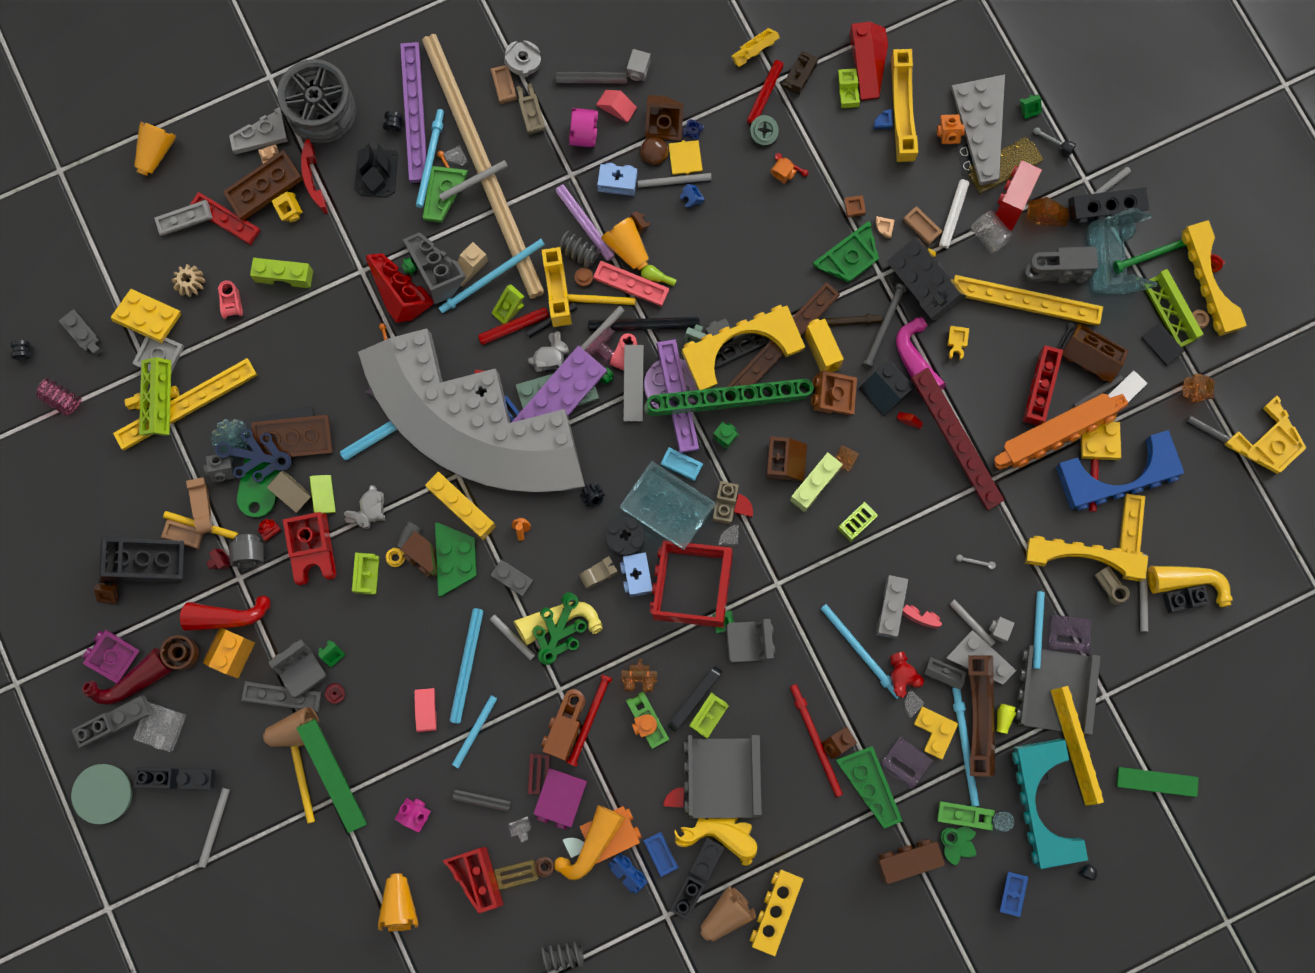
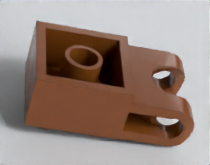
(564, 727)

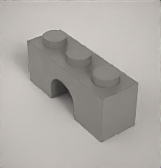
(892, 607)

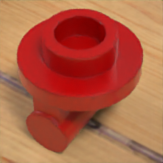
(1216, 263)
(268, 529)

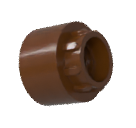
(170, 647)

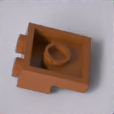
(834, 393)

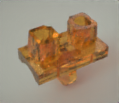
(641, 675)

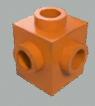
(950, 129)

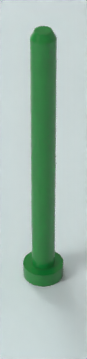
(1119, 266)

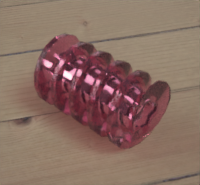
(57, 396)

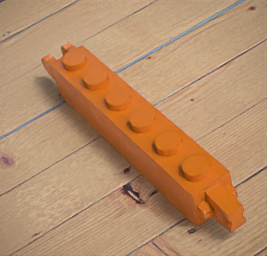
(1060, 430)

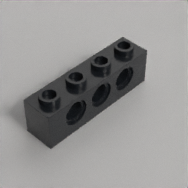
(1079, 204)

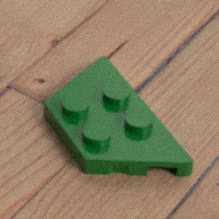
(851, 255)
(454, 558)

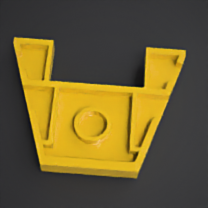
(1277, 446)

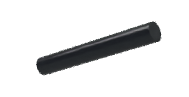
(545, 323)

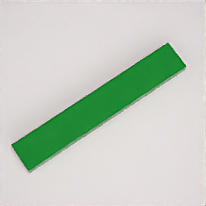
(331, 775)

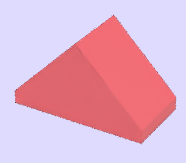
(617, 104)

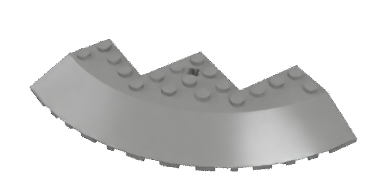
(467, 430)

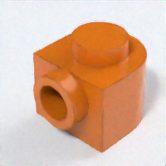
(783, 170)
(644, 725)

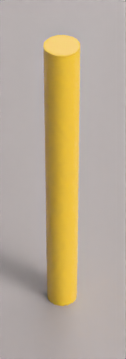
(601, 299)
(190, 522)
(302, 784)

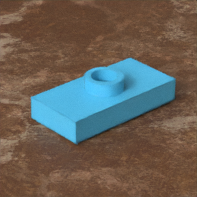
(681, 464)

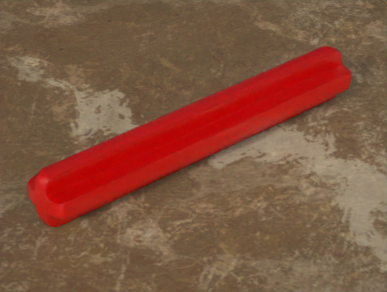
(765, 91)
(513, 325)

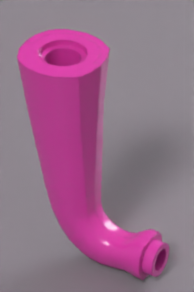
(910, 356)

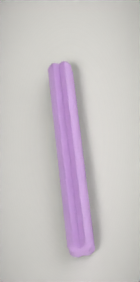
(584, 221)

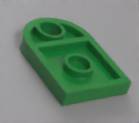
(256, 492)

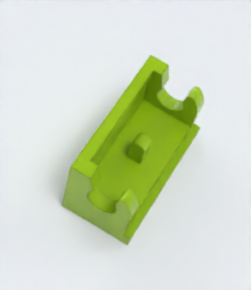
(365, 573)
(709, 715)

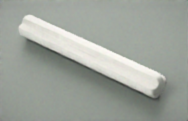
(954, 214)

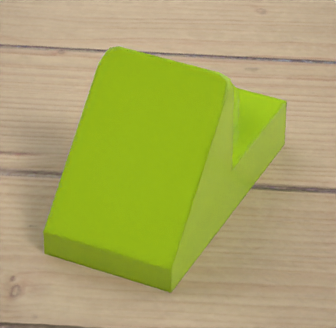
(508, 304)

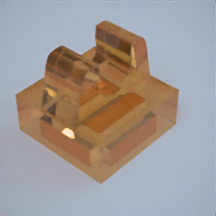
(847, 457)

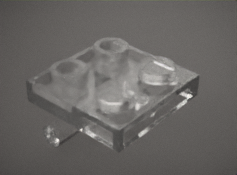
(160, 727)

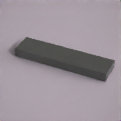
(279, 696)

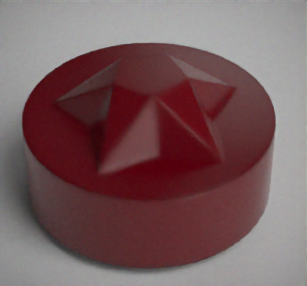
(334, 693)

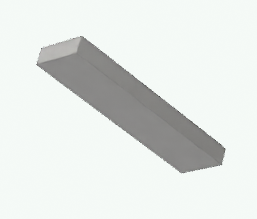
(633, 382)

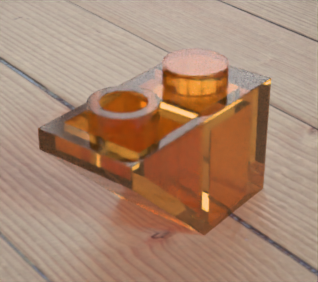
(1047, 212)

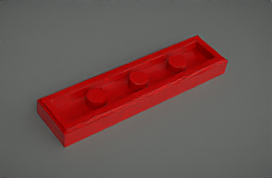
(229, 221)

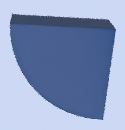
(884, 120)

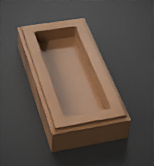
(503, 84)
(922, 225)
(182, 532)

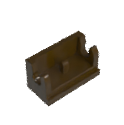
(800, 73)

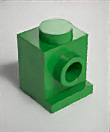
(725, 435)

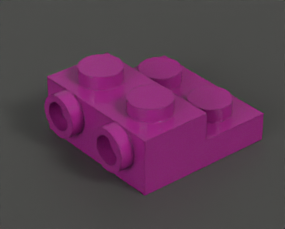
(110, 655)

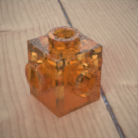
(1198, 388)

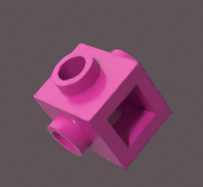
(413, 814)

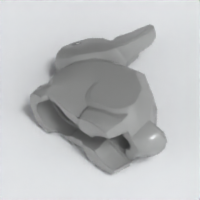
(550, 357)
(370, 509)

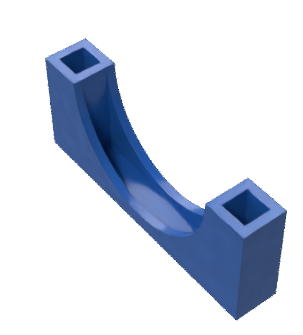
(1083, 489)

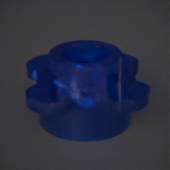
(693, 124)

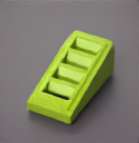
(846, 532)

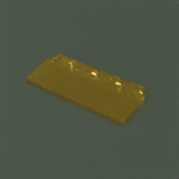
(1010, 157)

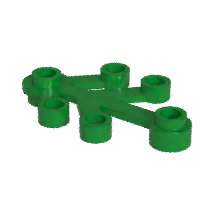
(558, 632)

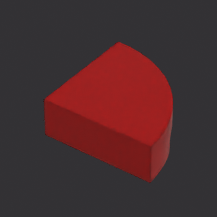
(910, 419)
(743, 506)
(675, 798)

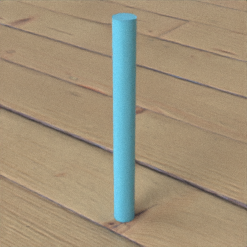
(1038, 630)
(474, 731)

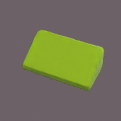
(322, 494)

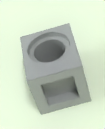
(638, 65)

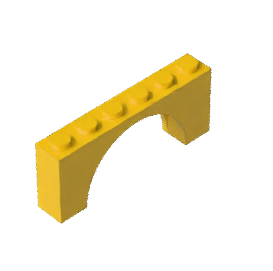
(774, 325)

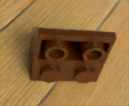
(786, 459)
(421, 552)

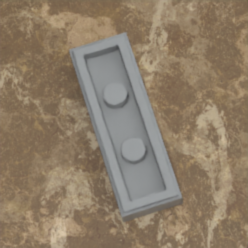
(183, 218)

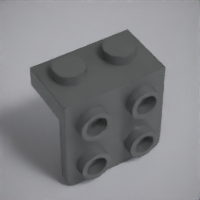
(750, 641)
(298, 668)

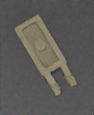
(531, 111)

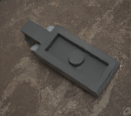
(80, 332)

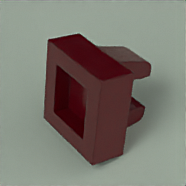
(218, 560)

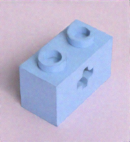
(625, 185)
(636, 563)

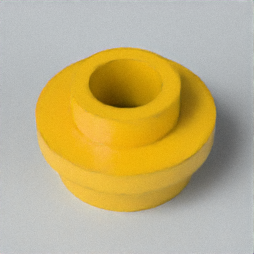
(395, 551)

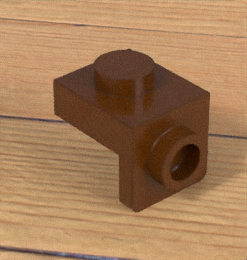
(839, 743)

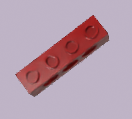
(1042, 386)

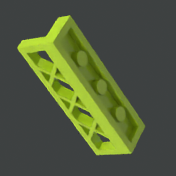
(1179, 306)
(158, 396)

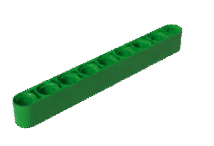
(736, 392)

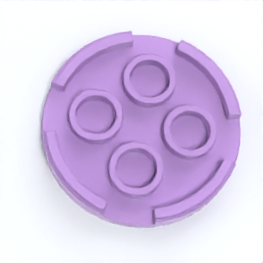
(655, 384)

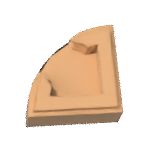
(884, 226)

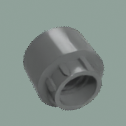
(246, 551)

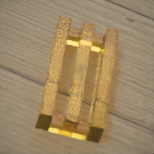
(500, 878)

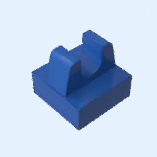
(693, 194)

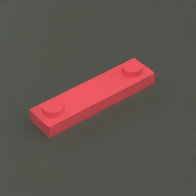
(631, 283)

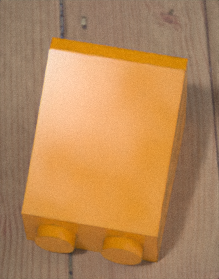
(228, 653)

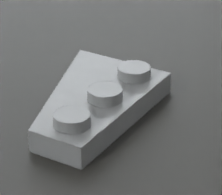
(975, 645)

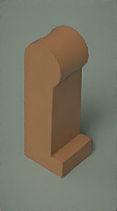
(200, 505)

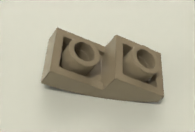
(725, 503)

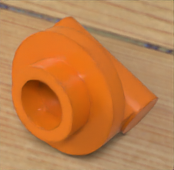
(521, 525)

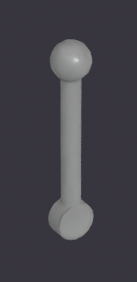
(991, 565)

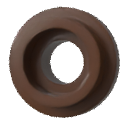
(548, 862)

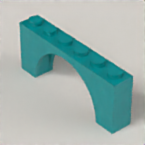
(1032, 764)

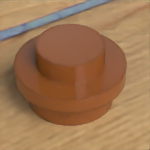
(583, 276)

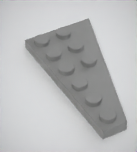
(981, 112)

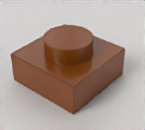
(854, 206)

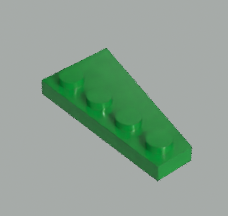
(869, 781)

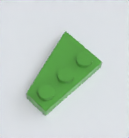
(440, 181)

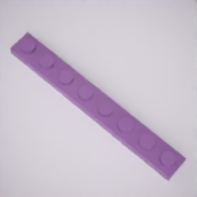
(413, 110)

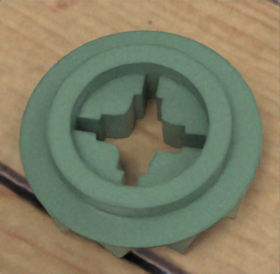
(770, 124)

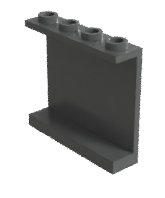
(1056, 671)
(723, 778)

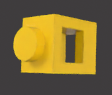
(283, 204)

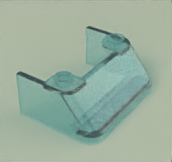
(1109, 237)

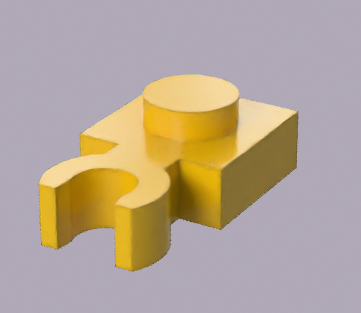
(958, 339)

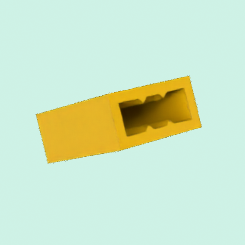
(823, 346)

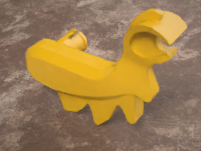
(727, 832)

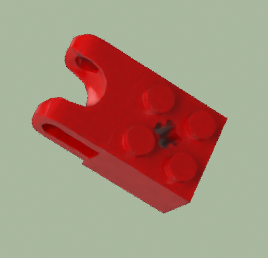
(312, 551)

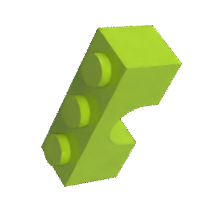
(269, 270)

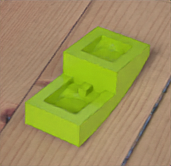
(848, 88)

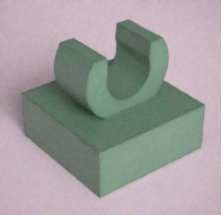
(694, 334)

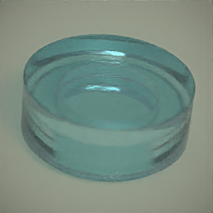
(1003, 821)

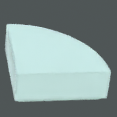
(573, 846)

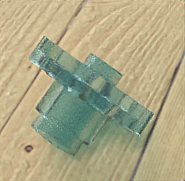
(230, 433)

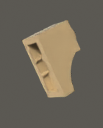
(471, 261)

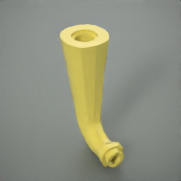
(526, 624)

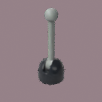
(1066, 147)

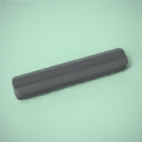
(481, 800)

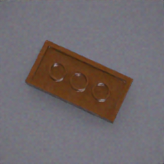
(262, 185)
(296, 435)

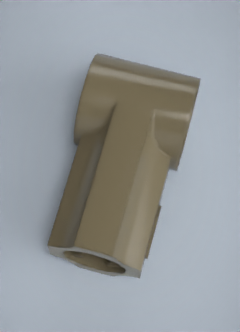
(1110, 584)

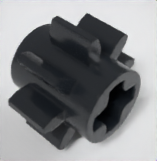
(592, 495)

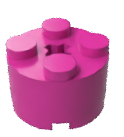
(583, 127)

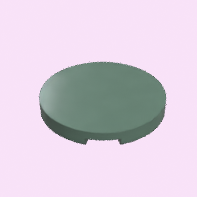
(101, 794)

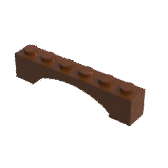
(983, 739)

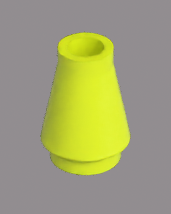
(1005, 717)

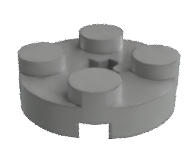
(519, 66)

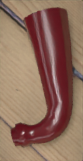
(143, 675)

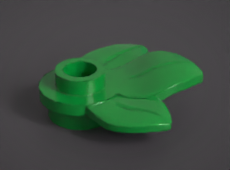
(960, 845)

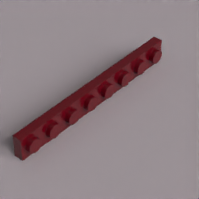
(957, 439)

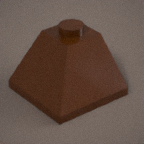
(664, 118)

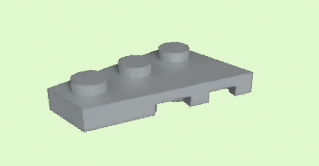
(264, 133)

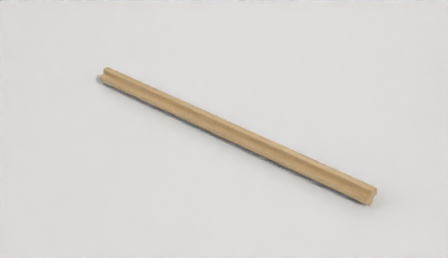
(482, 163)

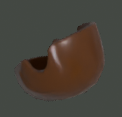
(653, 151)

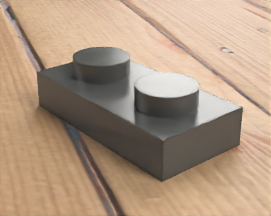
(512, 578)
(945, 673)

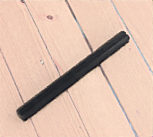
(647, 323)

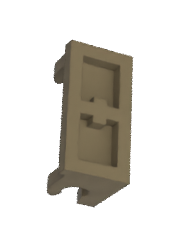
(289, 491)

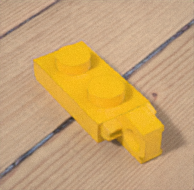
(754, 46)

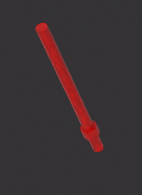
(801, 704)

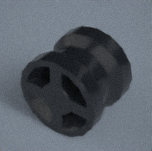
(392, 121)
(20, 350)

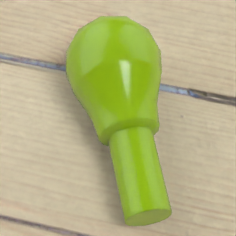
(653, 274)

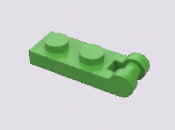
(659, 735)
(964, 815)

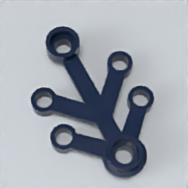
(256, 455)

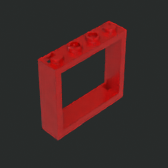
(725, 553)

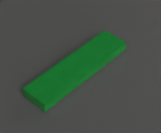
(1157, 782)

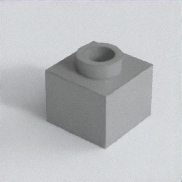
(1001, 629)

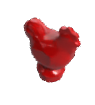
(904, 674)

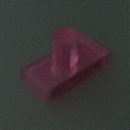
(600, 345)

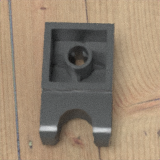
(1064, 265)

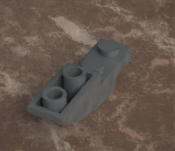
(112, 722)

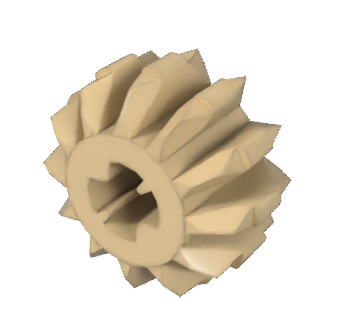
(188, 287)

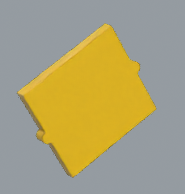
(685, 157)

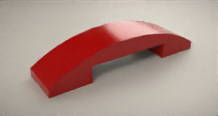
(308, 157)

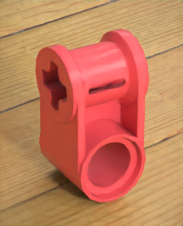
(230, 303)
(618, 356)

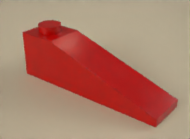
(869, 54)
(399, 294)

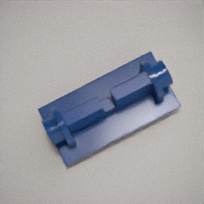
(622, 866)

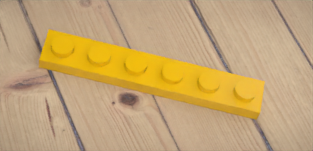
(1077, 746)

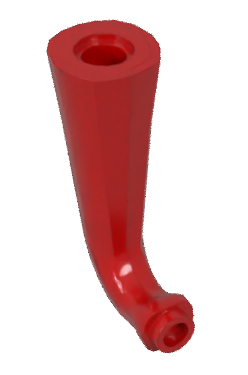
(199, 616)

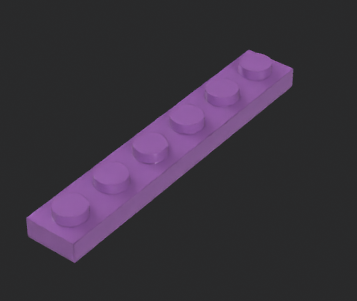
(674, 383)

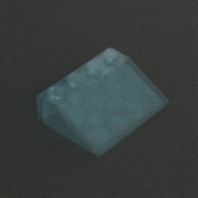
(668, 505)

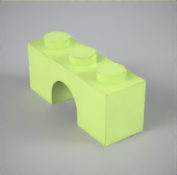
(815, 482)

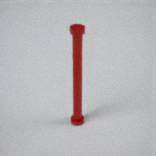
(589, 720)

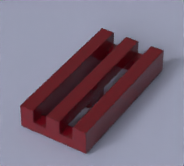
(531, 768)

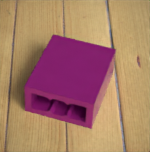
(559, 798)

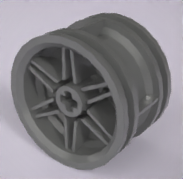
(297, 95)

